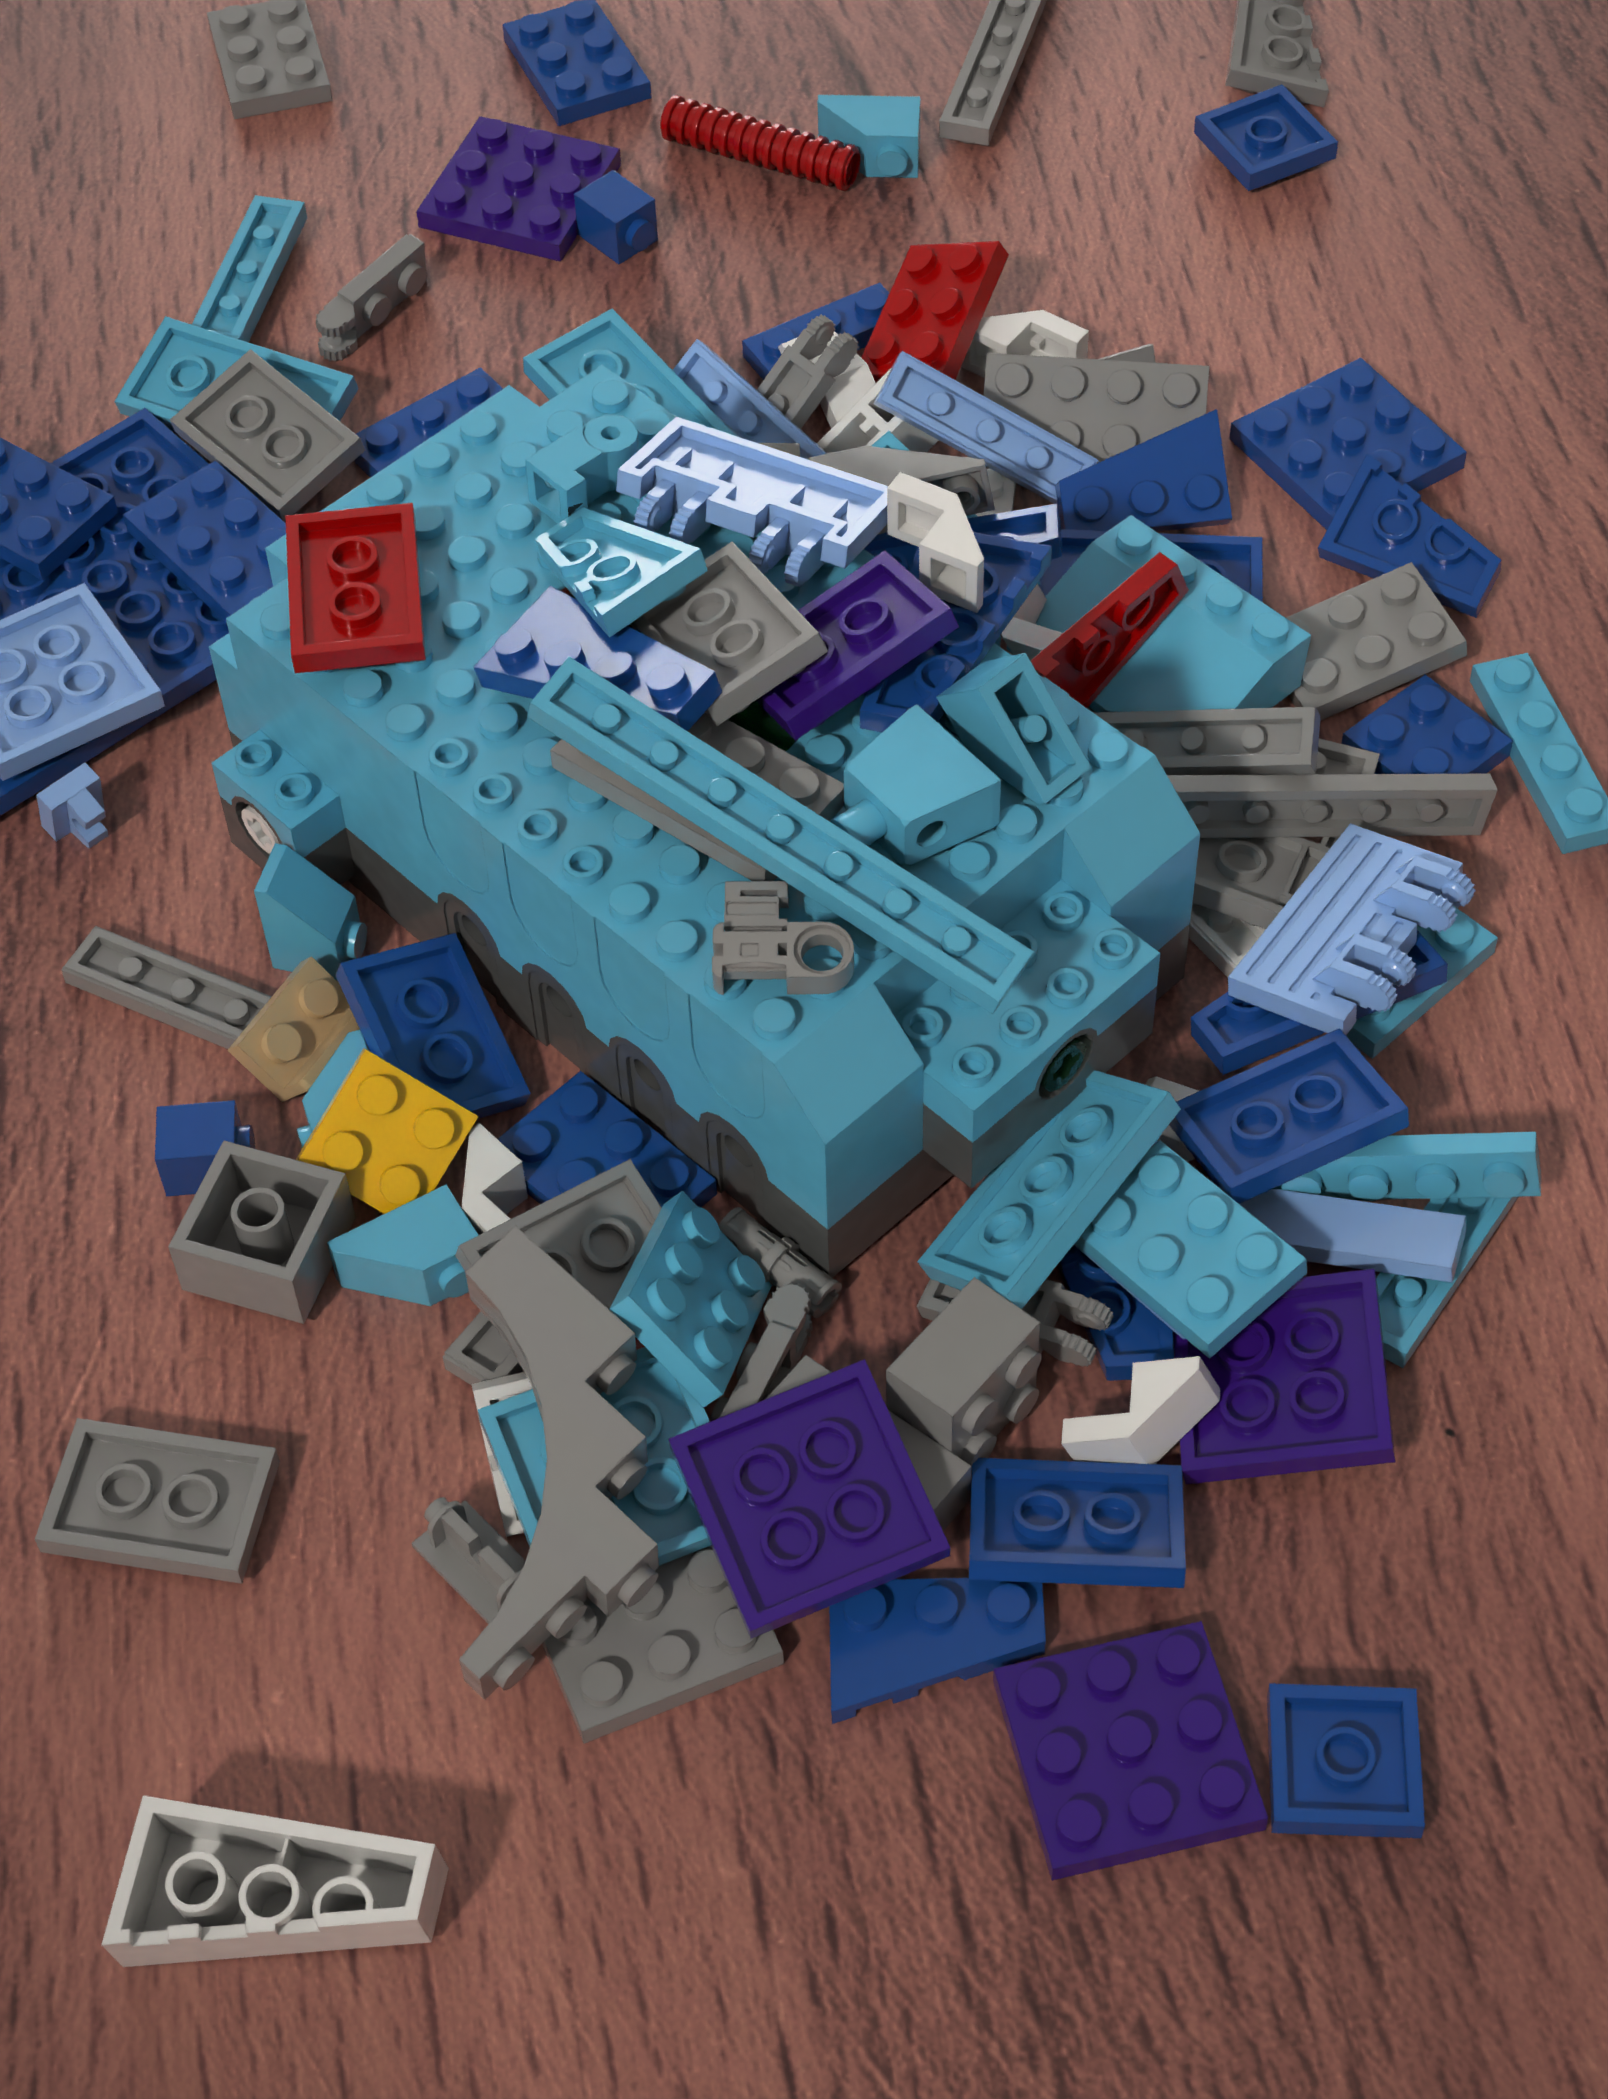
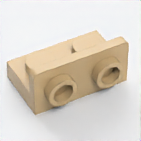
(296, 1031)

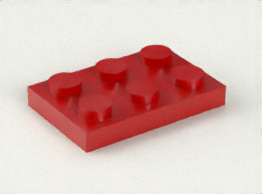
(936, 305)
(354, 588)

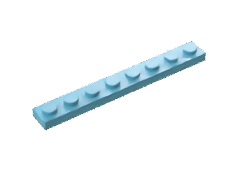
(780, 834)

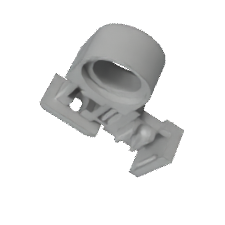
(768, 947)

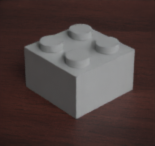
(262, 1231)
(968, 1372)

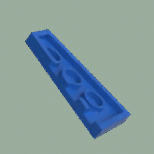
(1010, 575)

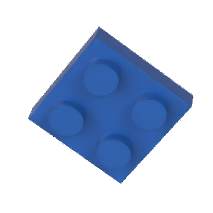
(1265, 137)
(1429, 734)
(1345, 1761)

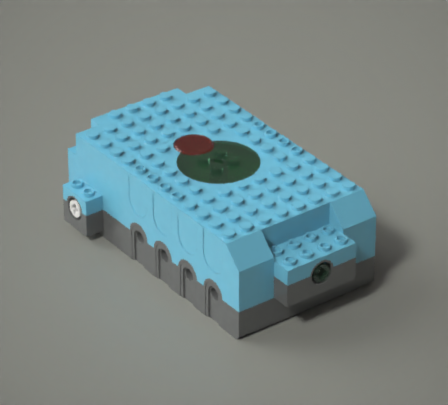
(602, 925)

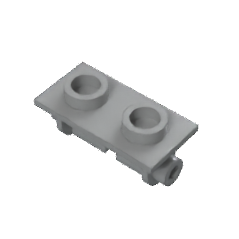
(469, 1555)

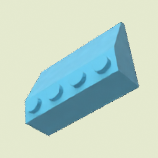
(1207, 653)

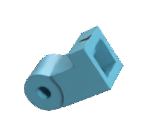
(580, 465)

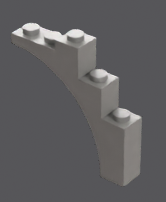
(582, 1540)

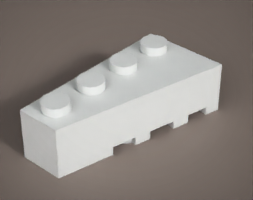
(262, 1885)

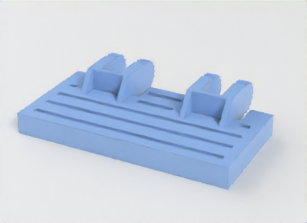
(743, 486)
(1350, 931)

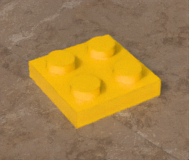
(387, 1134)

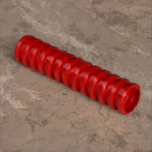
(760, 142)

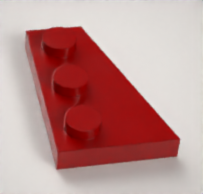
(1112, 631)

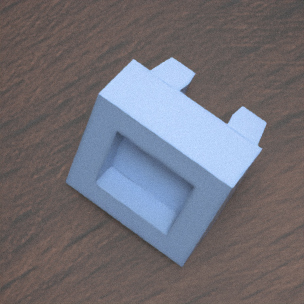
(74, 806)

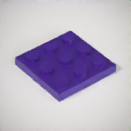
(515, 188)
(1297, 1387)
(808, 1498)
(1128, 1750)

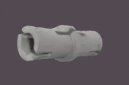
(780, 1260)

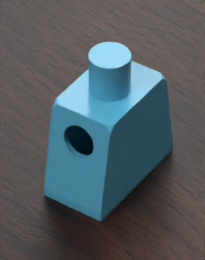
(917, 790)

